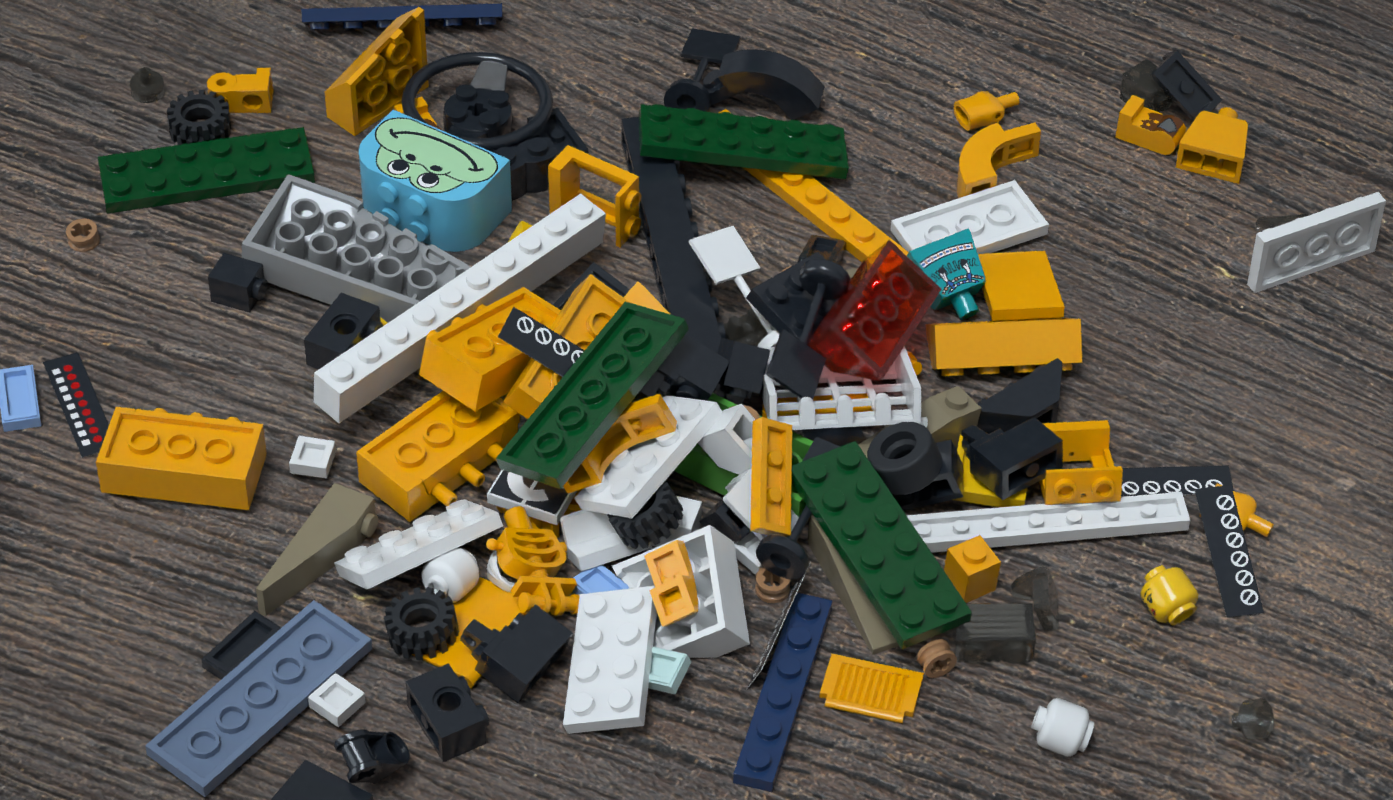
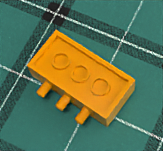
(579, 322)
(472, 359)
(435, 453)
(181, 457)

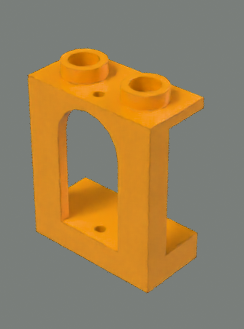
(565, 185)
(1083, 443)

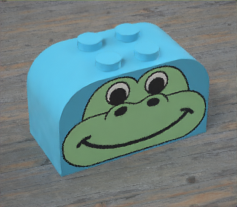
(433, 183)

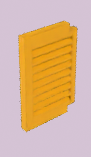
(870, 688)

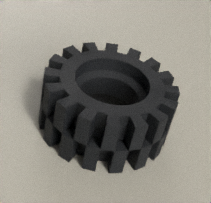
(198, 107)
(651, 521)
(425, 638)

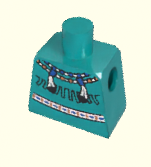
(955, 269)

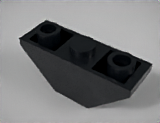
(1020, 401)

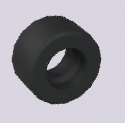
(905, 457)

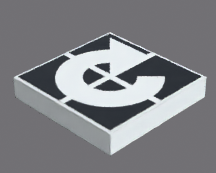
(537, 498)

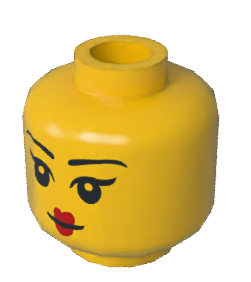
(1169, 595)

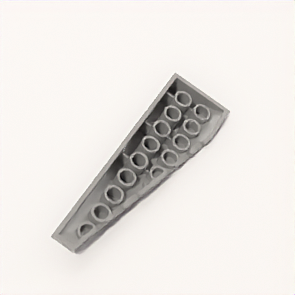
(330, 245)

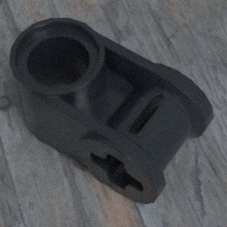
(372, 754)

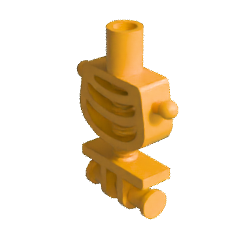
(534, 560)

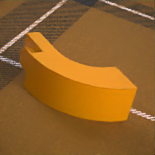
(991, 150)
(636, 424)

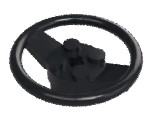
(482, 109)

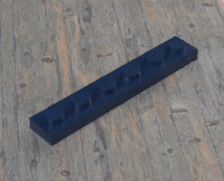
(383, 16)
(782, 692)

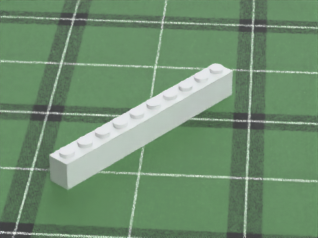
(399, 345)

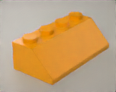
(1004, 344)

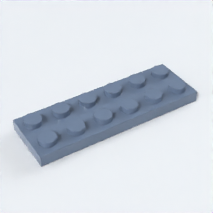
(257, 698)

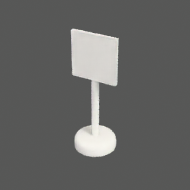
(726, 259)

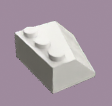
(721, 617)

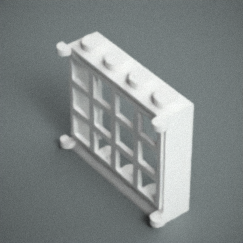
(881, 403)

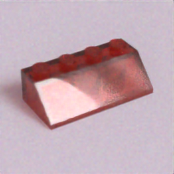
(875, 315)

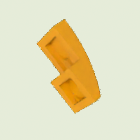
(674, 582)

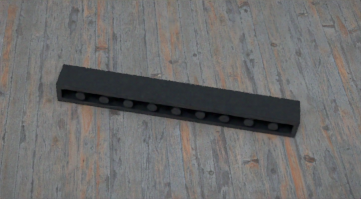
(667, 232)

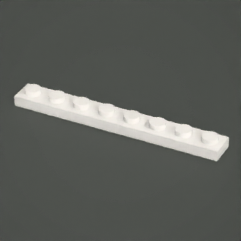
(1054, 522)

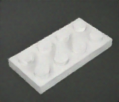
(994, 216)
(1316, 242)
(645, 466)
(418, 544)
(610, 660)

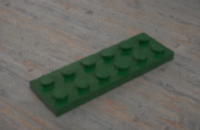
(742, 141)
(204, 169)
(592, 394)
(879, 545)

